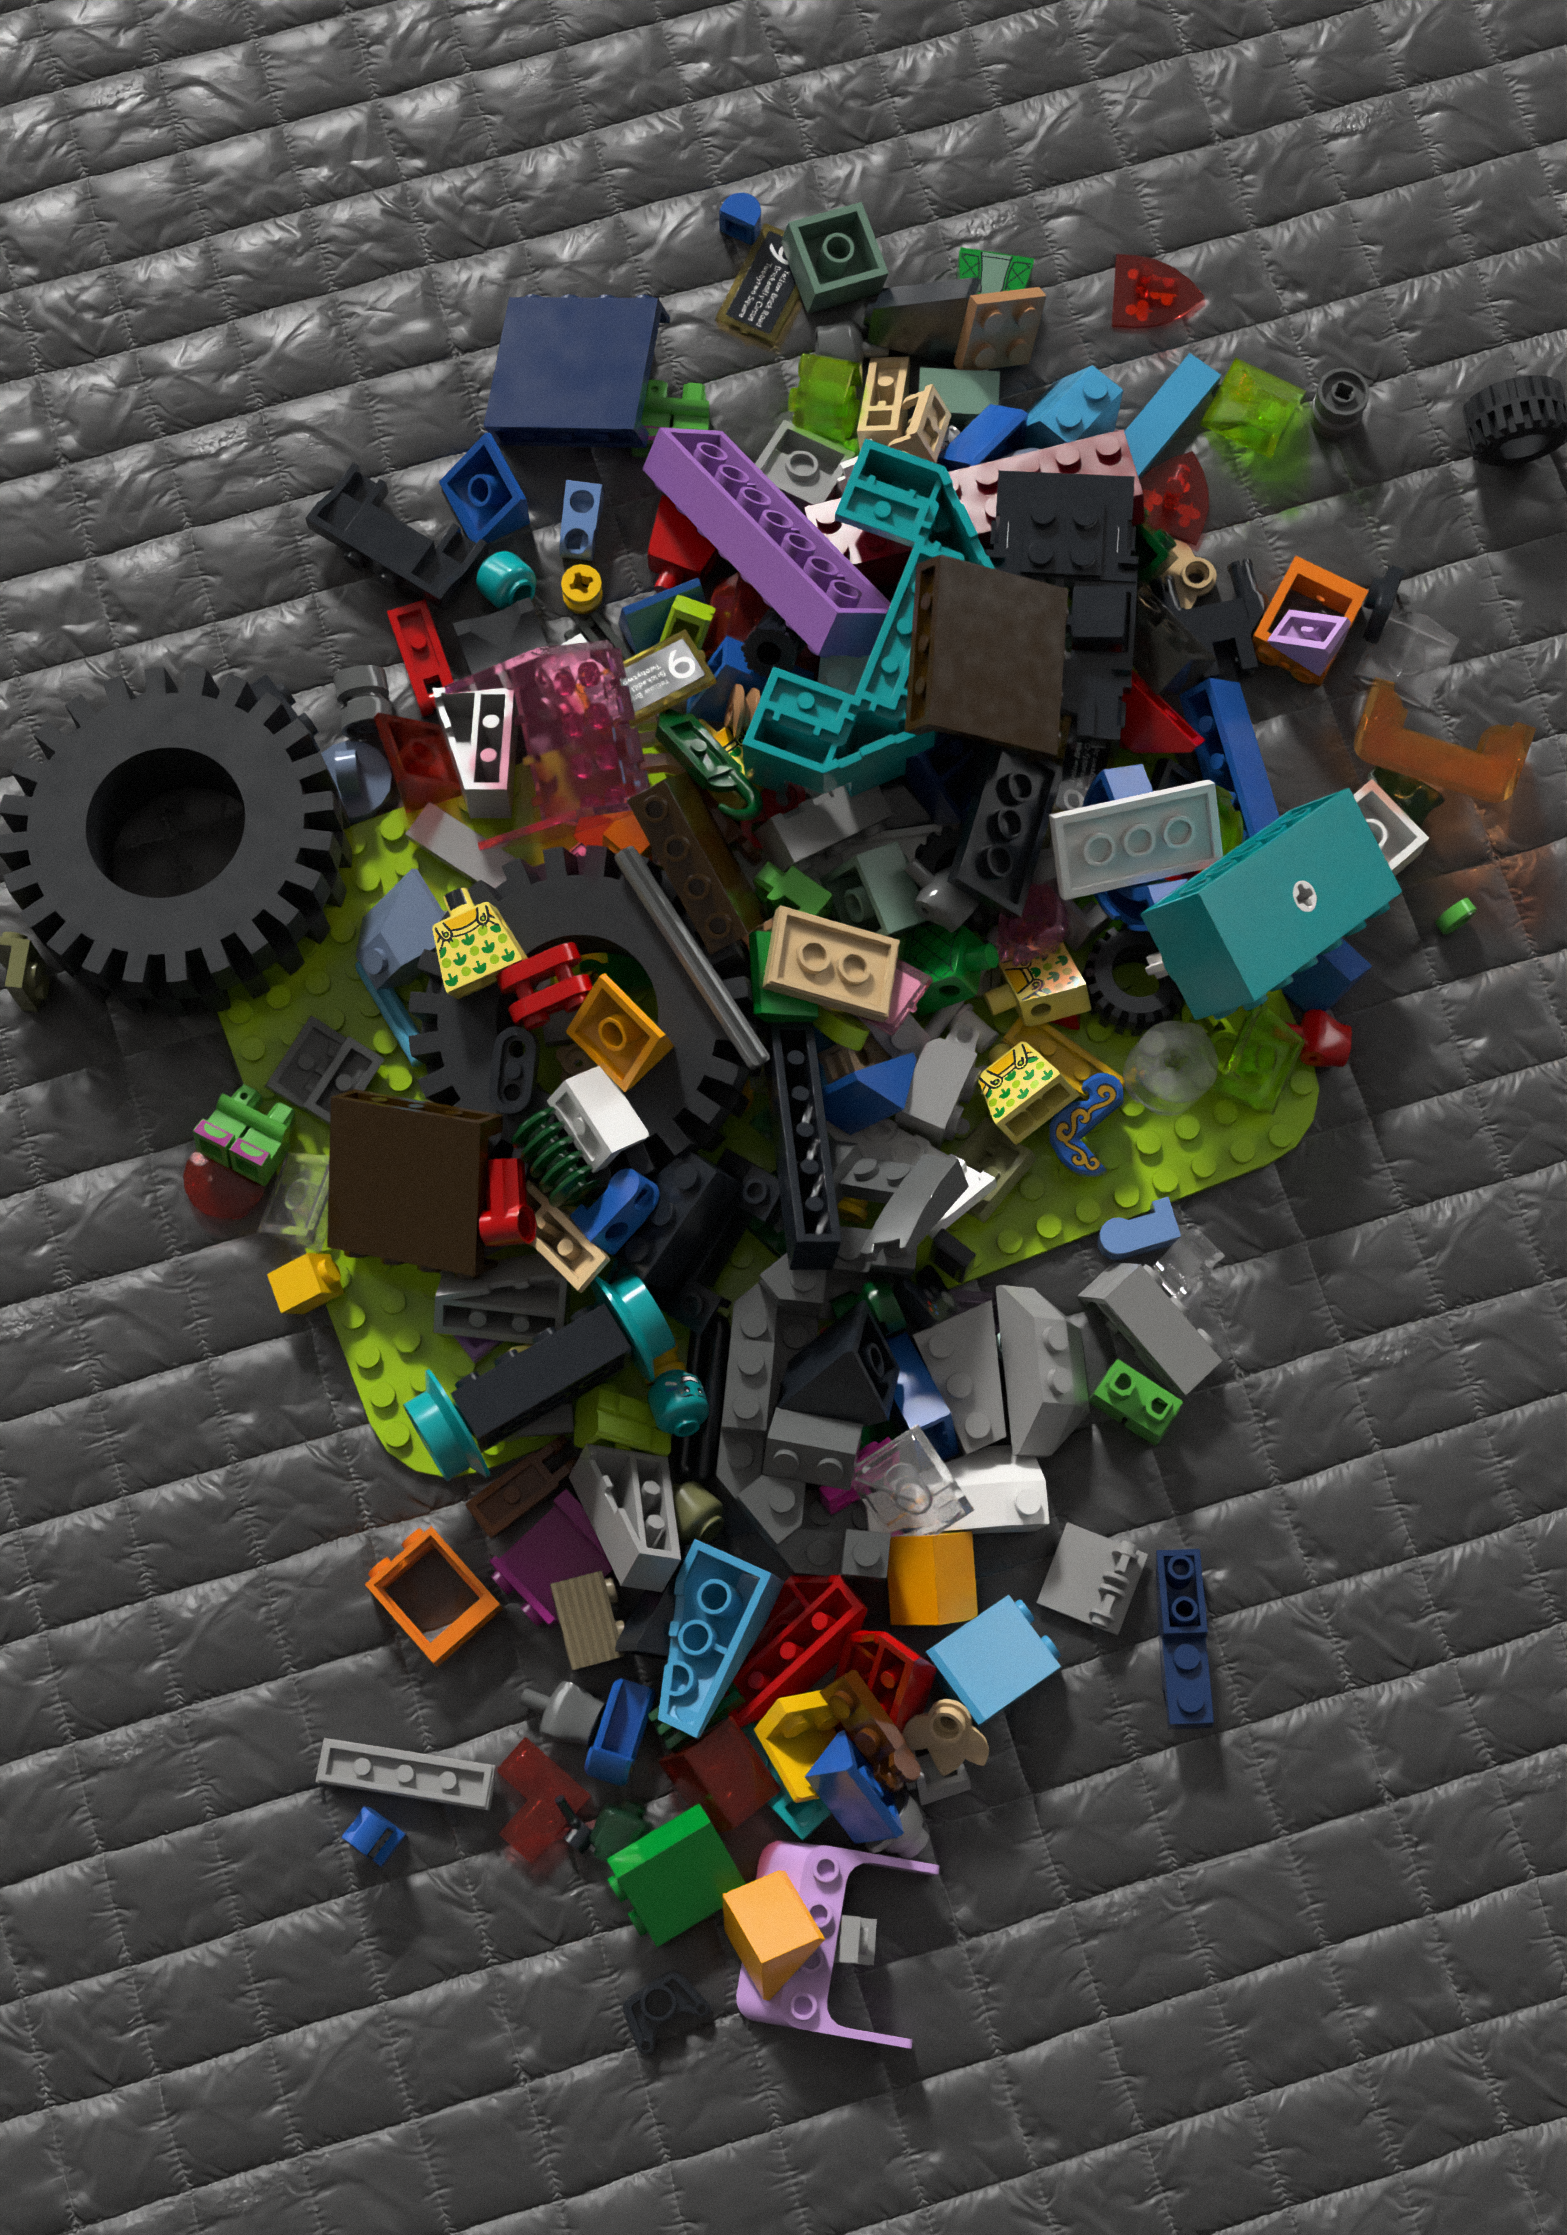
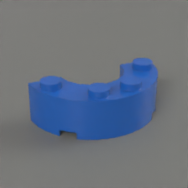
(1132, 900)

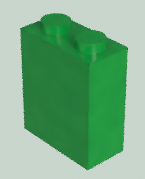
(674, 1875)

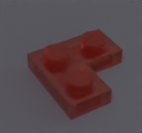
(540, 1782)

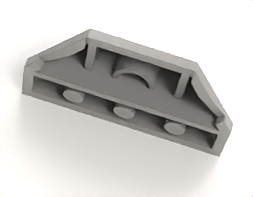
(1041, 1371)

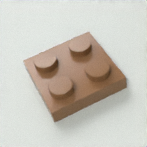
(999, 329)

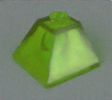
(1253, 408)

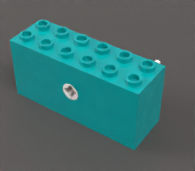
(1270, 907)

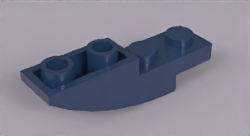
(1183, 1639)

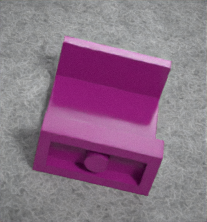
(552, 1551)

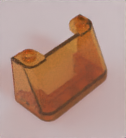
(1482, 773)

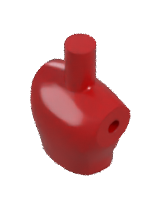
(1325, 1039)

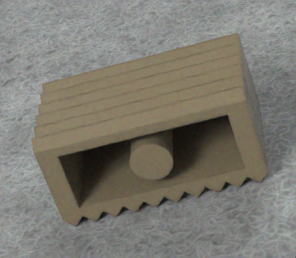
(587, 1618)

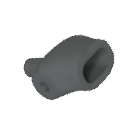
(846, 342)
(938, 899)
(568, 1715)

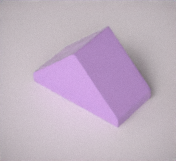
(1310, 638)

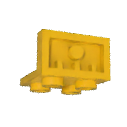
(795, 1737)

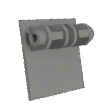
(1092, 1578)

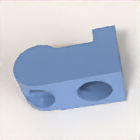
(580, 519)
(1129, 1238)

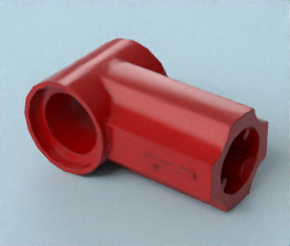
(507, 1215)

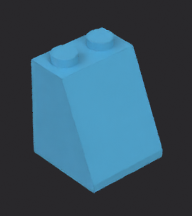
(1073, 409)
(993, 1660)

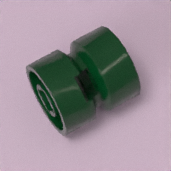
(880, 1301)

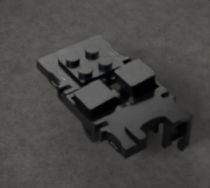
(1078, 537)

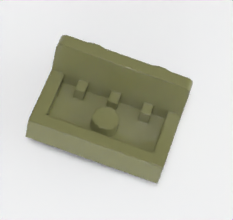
(25, 971)
(997, 1155)

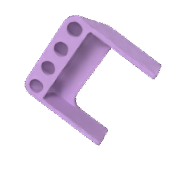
(820, 1880)

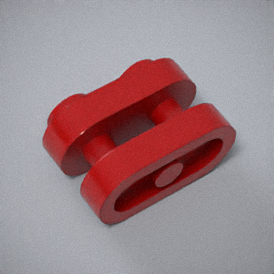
(535, 1008)

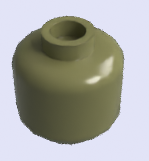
(696, 1513)

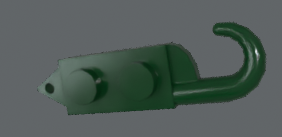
(706, 761)

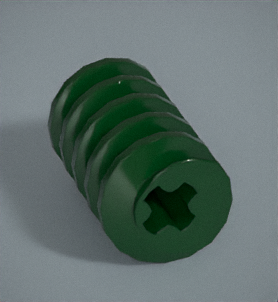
(552, 1159)

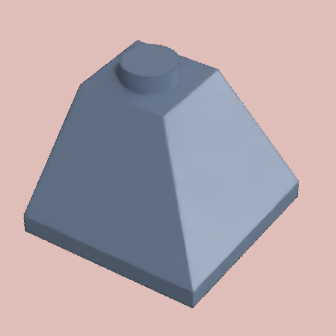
(398, 932)

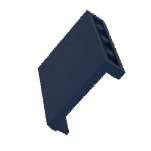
(574, 371)

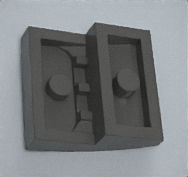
(320, 1067)

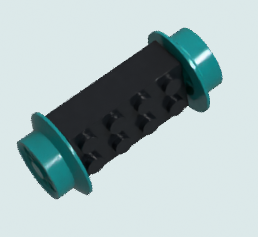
(541, 1377)

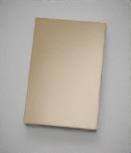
(831, 964)

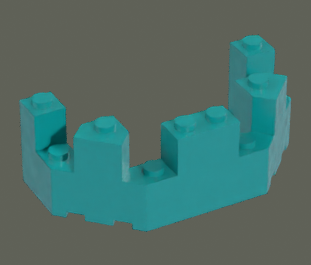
(860, 740)

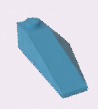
(714, 1625)

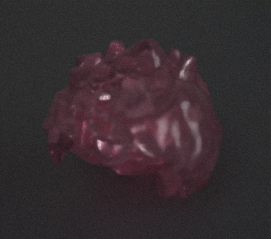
(1037, 931)

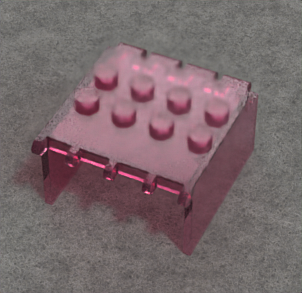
(573, 734)

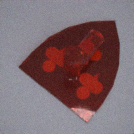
(1150, 293)
(1177, 497)

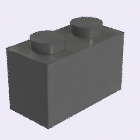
(812, 1449)

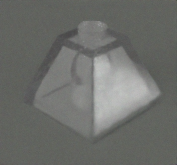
(910, 1487)

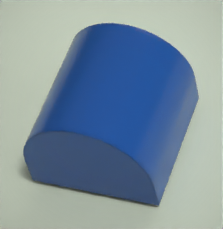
(741, 217)

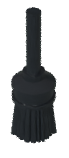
(772, 645)

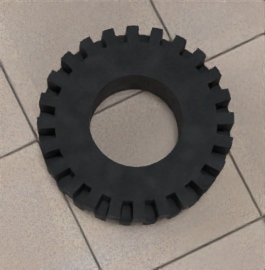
(118, 763)
(597, 909)

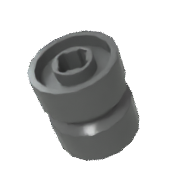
(1339, 403)
(363, 695)

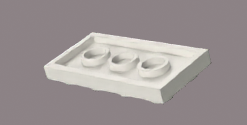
(1136, 839)

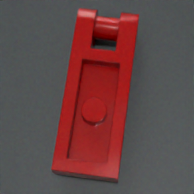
(420, 651)

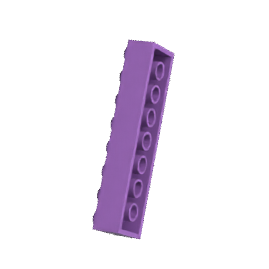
(768, 541)

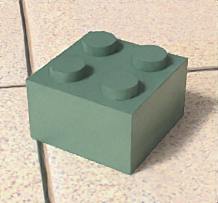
(834, 257)
(875, 892)

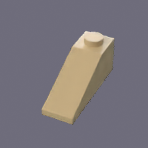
(882, 400)
(563, 1241)

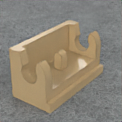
(926, 427)

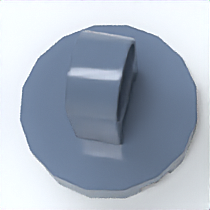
(360, 777)

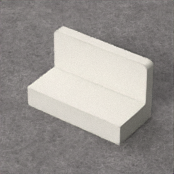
(597, 1117)

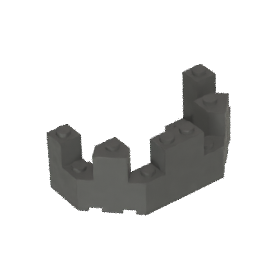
(766, 1332)

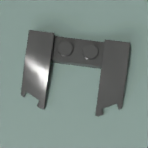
(913, 1194)

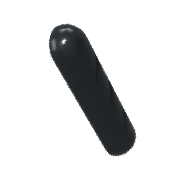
(708, 1361)

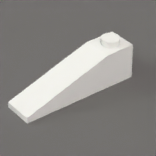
(1002, 1489)

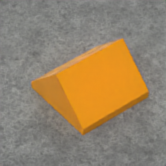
(618, 1034)
(932, 1579)
(770, 1930)

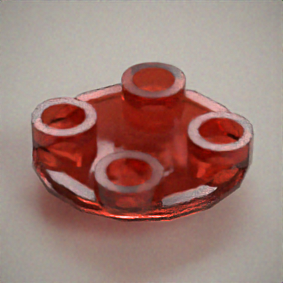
(219, 1189)

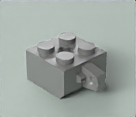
(939, 1084)

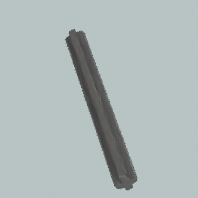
(692, 958)

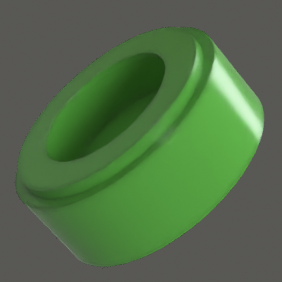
(1456, 916)

